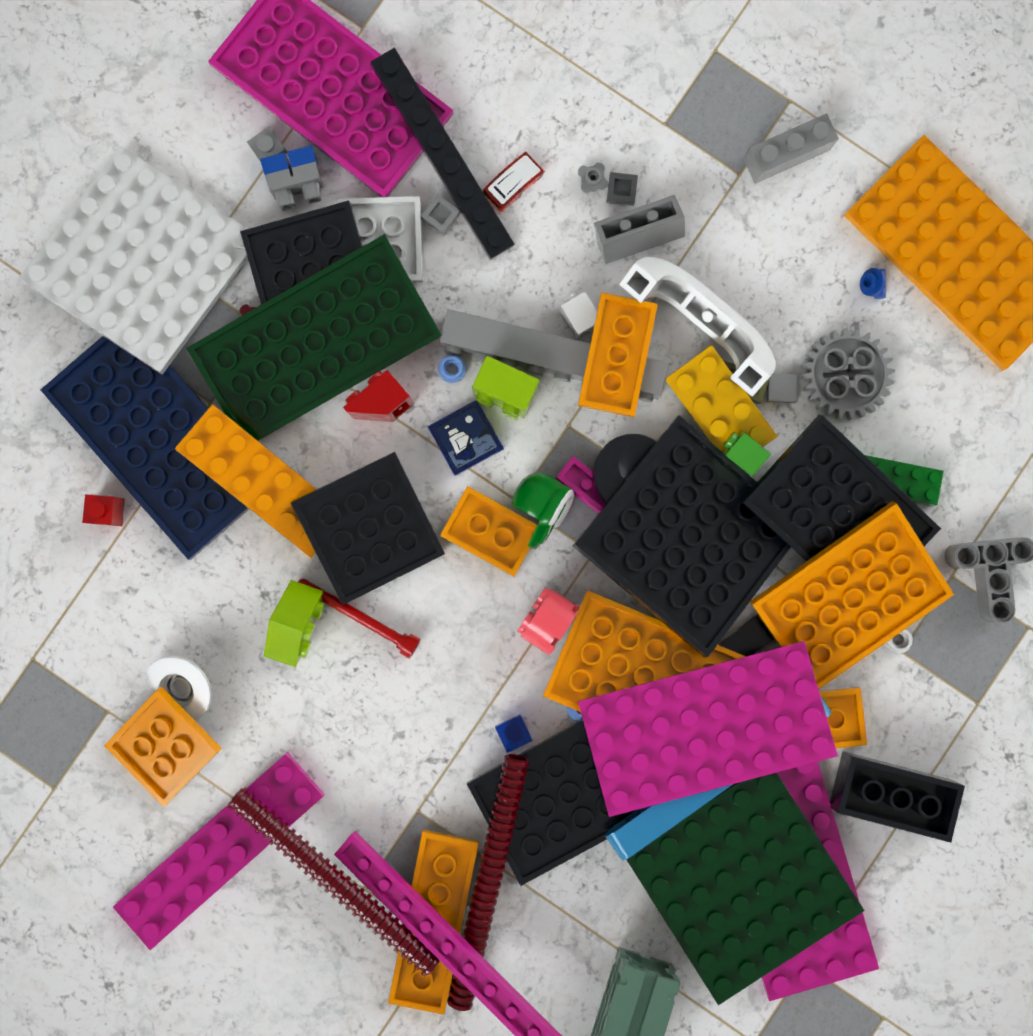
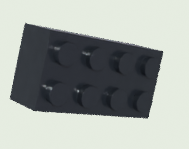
(896, 796)

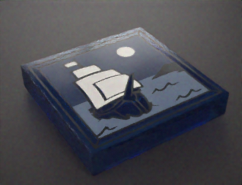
(465, 438)

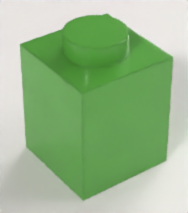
(745, 452)

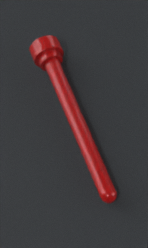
(405, 643)

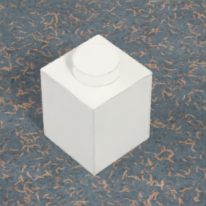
(579, 313)

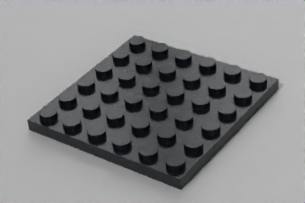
(685, 538)

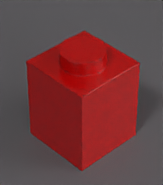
(103, 510)

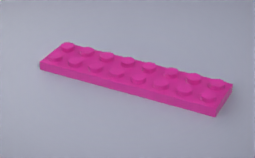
(214, 855)

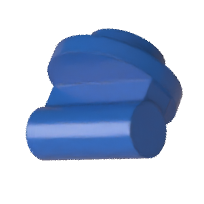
(874, 283)

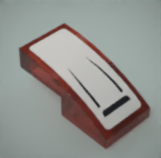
(512, 181)

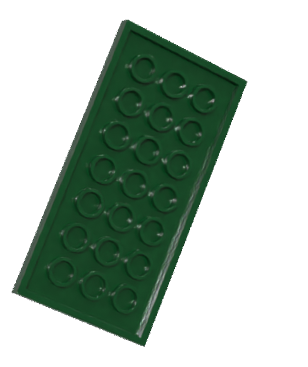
(315, 340)

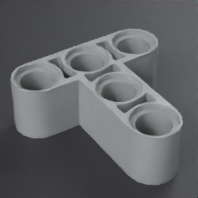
(984, 568)

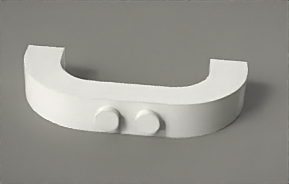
(736, 335)

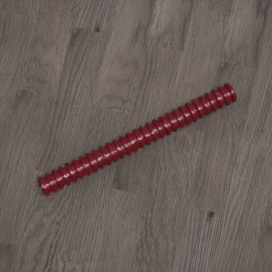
(491, 867)
(333, 881)

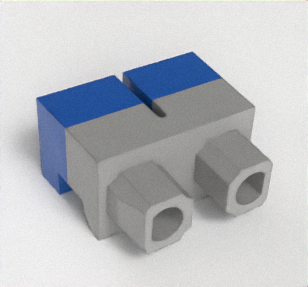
(305, 176)

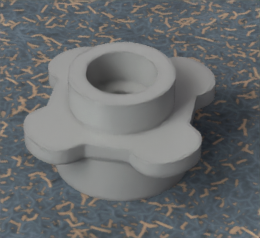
(592, 185)

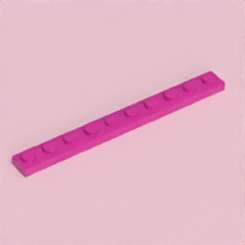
(442, 939)

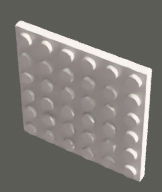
(139, 260)

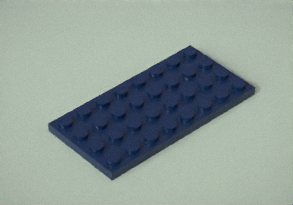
(133, 425)

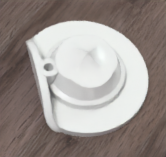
(183, 682)

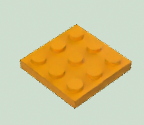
(162, 746)

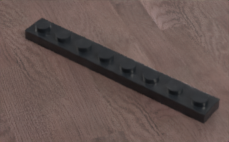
(442, 153)

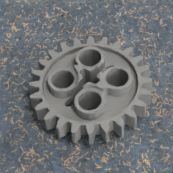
(850, 399)

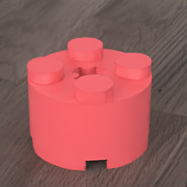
(550, 621)

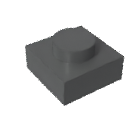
(622, 189)

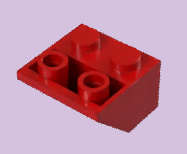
(380, 401)

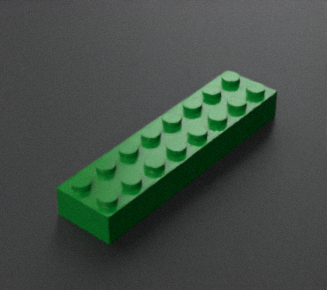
(917, 482)

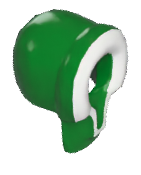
(546, 501)

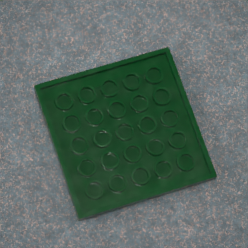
(744, 884)

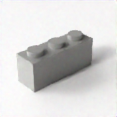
(790, 148)
(640, 229)

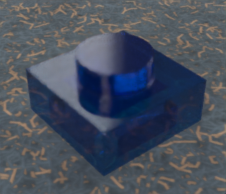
(513, 733)

